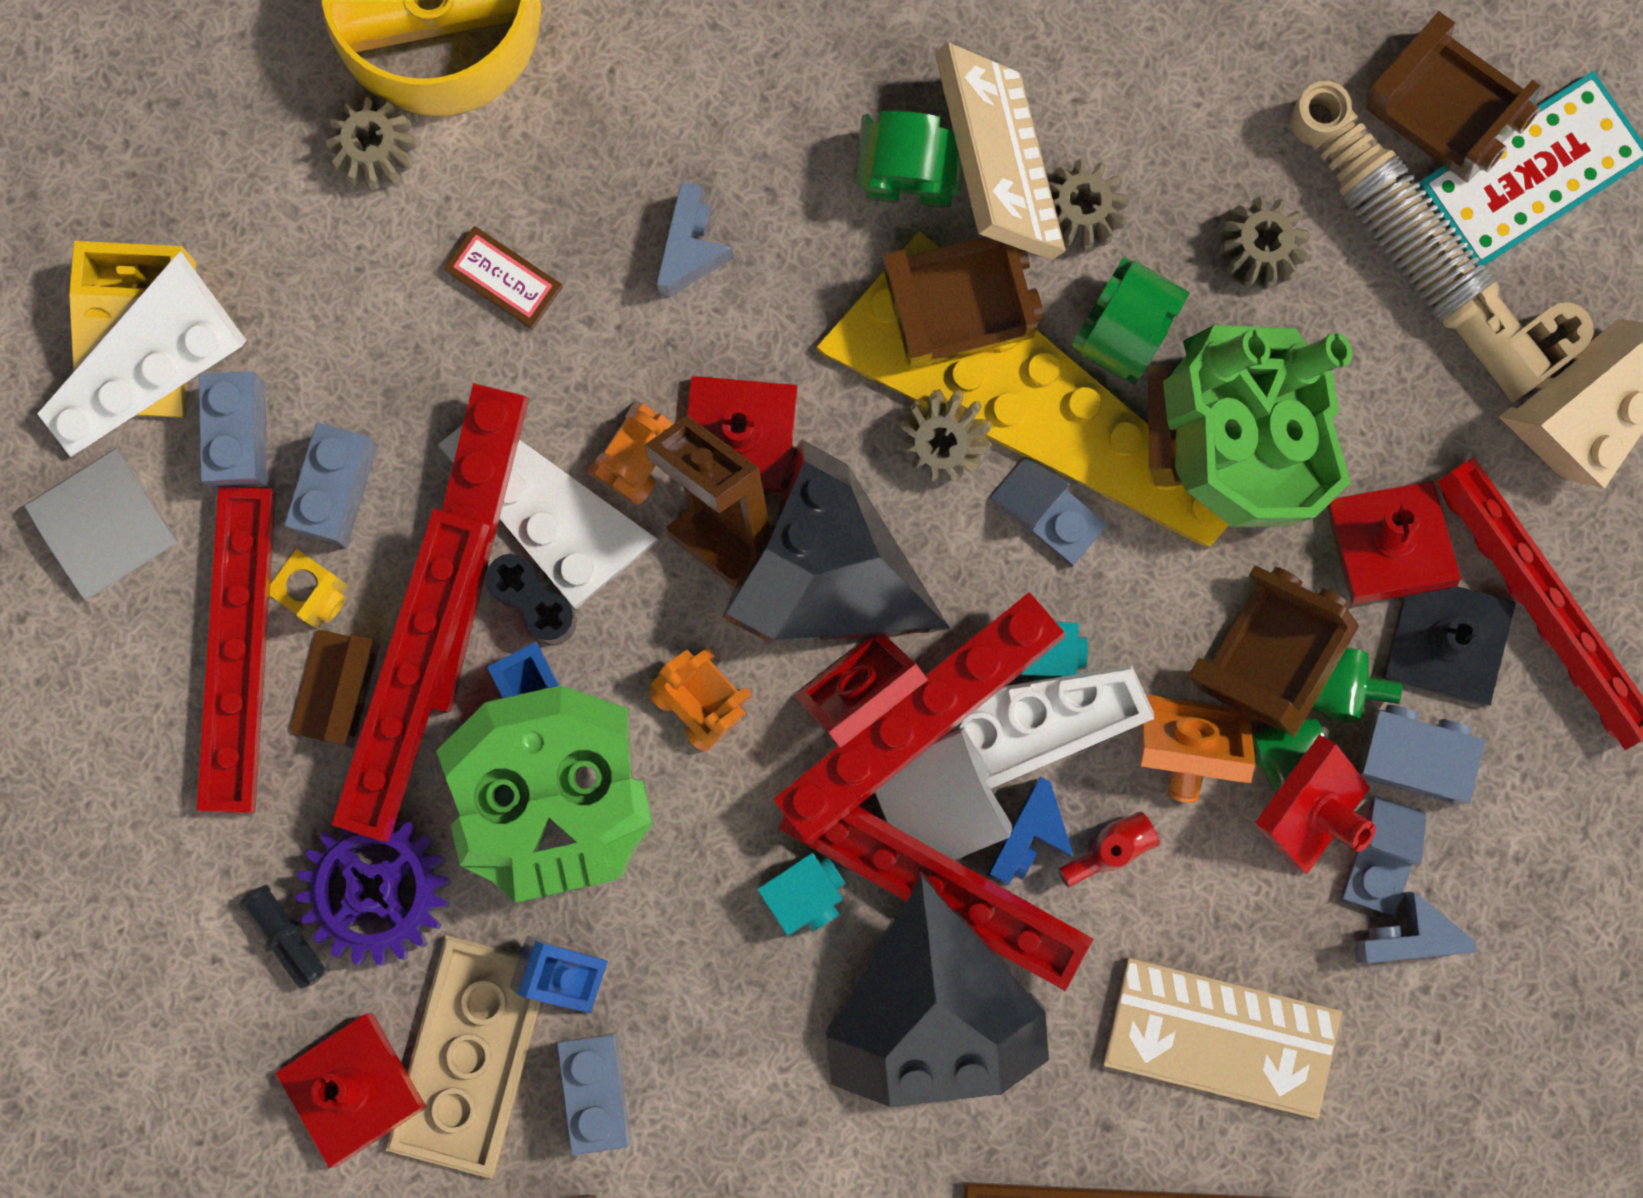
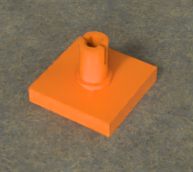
(1196, 743)

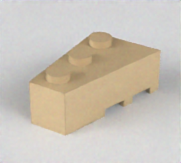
(1590, 411)

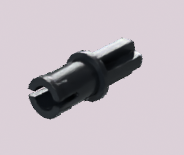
(283, 937)

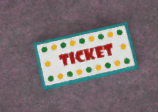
(1558, 163)

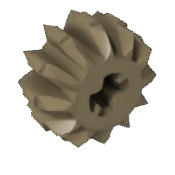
(374, 160)
(1098, 193)
(1245, 230)
(937, 452)

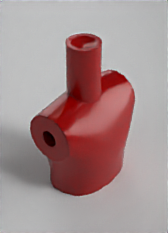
(1112, 848)

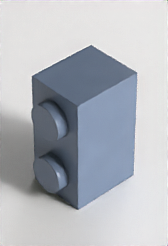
(233, 430)
(331, 485)
(1420, 756)
(594, 1094)

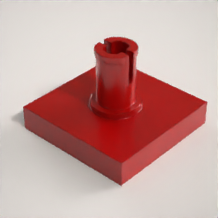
(749, 418)
(1393, 543)
(860, 688)
(1317, 806)
(351, 1090)

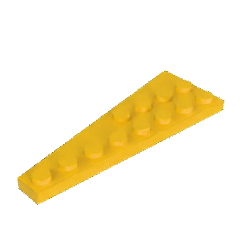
(1036, 407)

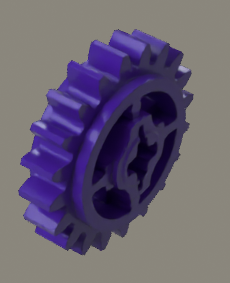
(405, 924)

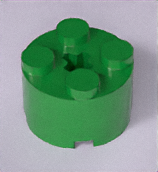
(908, 157)
(1130, 320)

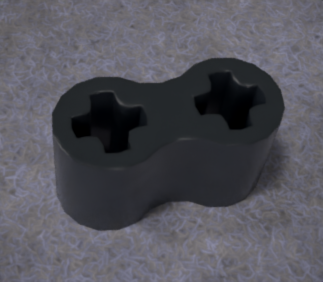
(531, 599)

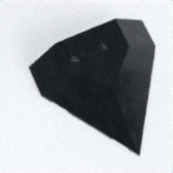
(829, 564)
(934, 1014)

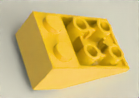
(104, 287)

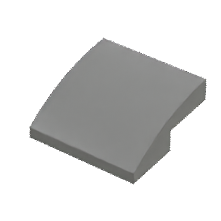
(101, 523)
(946, 799)

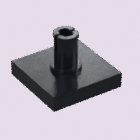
(1450, 643)

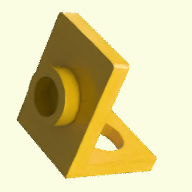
(323, 602)

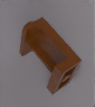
(1452, 101)
(961, 299)
(723, 497)
(1278, 651)

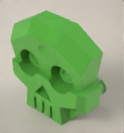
(1278, 411)
(536, 749)

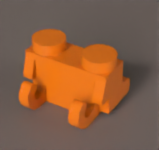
(625, 460)
(699, 697)

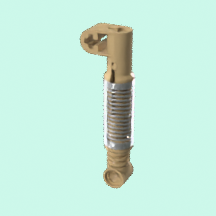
(1462, 293)

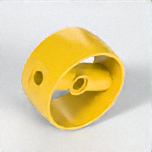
(382, 23)

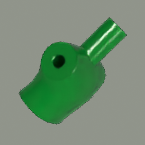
(1350, 687)
(1280, 753)

